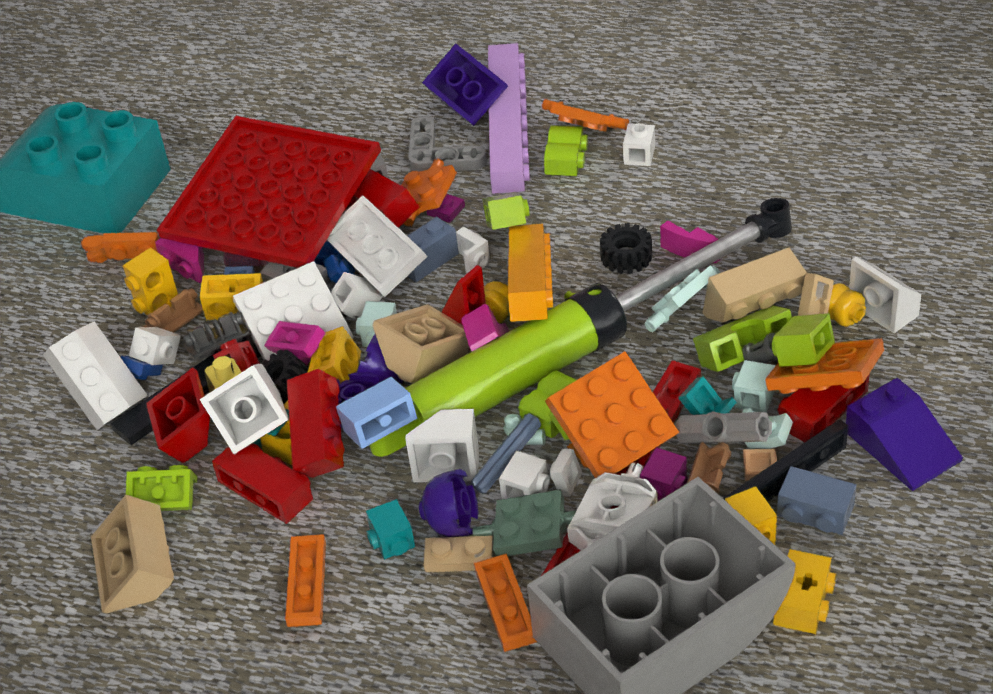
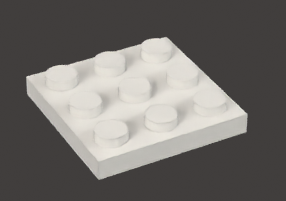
(291, 297)

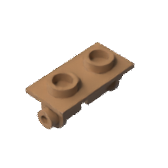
(182, 311)
(710, 463)

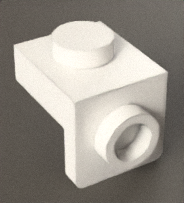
(473, 248)

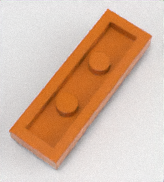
(306, 581)
(505, 602)

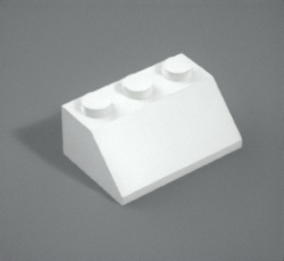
(94, 374)

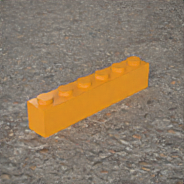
(529, 273)

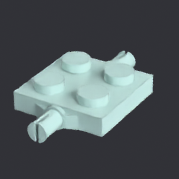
(678, 296)

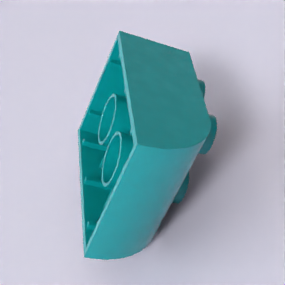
(83, 168)

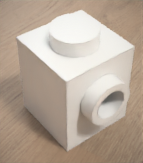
(639, 144)
(352, 293)
(154, 345)
(524, 476)

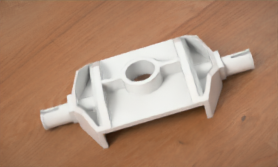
(593, 515)

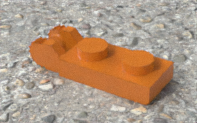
(118, 245)

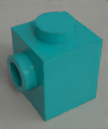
(389, 529)

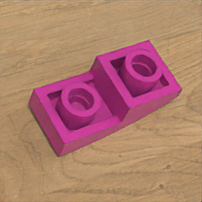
(681, 241)

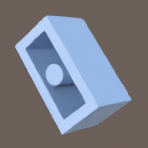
(376, 412)

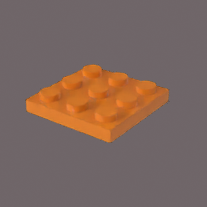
(842, 365)
(611, 416)

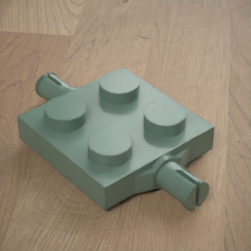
(528, 523)

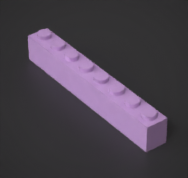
(508, 121)

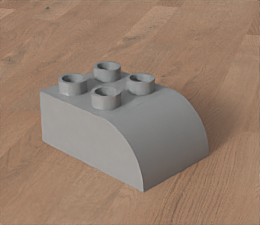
(660, 597)

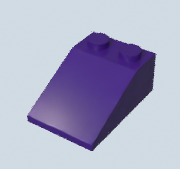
(464, 84)
(901, 434)

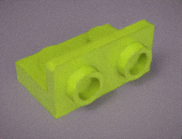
(167, 488)

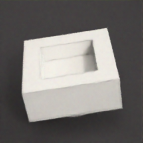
(565, 471)

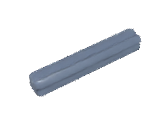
(501, 457)

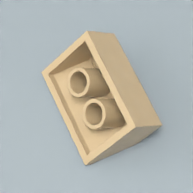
(753, 286)
(419, 341)
(131, 555)

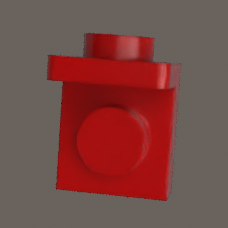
(239, 351)

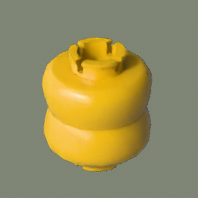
(497, 299)
(846, 305)

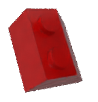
(180, 417)

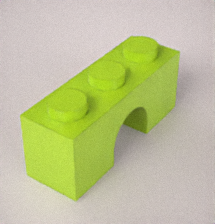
(725, 344)

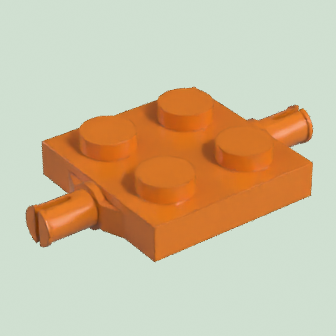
(584, 117)
(429, 187)

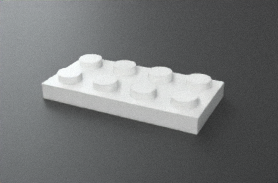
(375, 246)

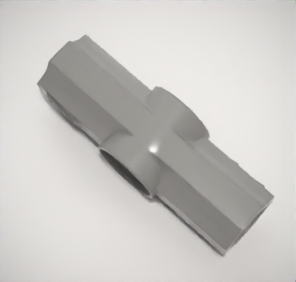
(724, 428)

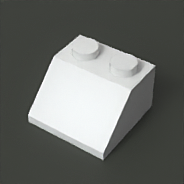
(886, 298)
(246, 407)
(444, 444)

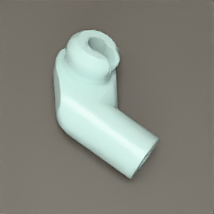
(511, 422)

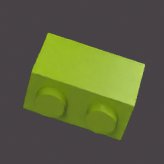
(505, 210)
(803, 340)

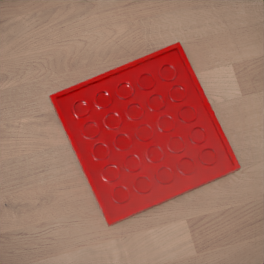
(270, 191)

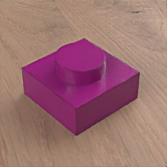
(448, 209)

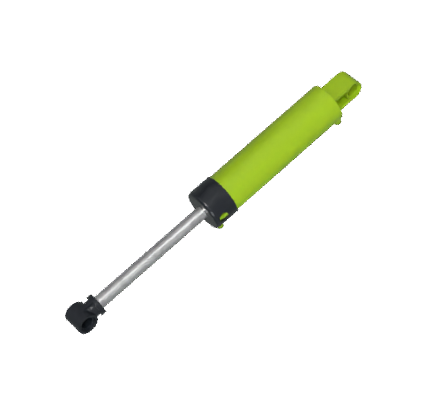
(572, 331)

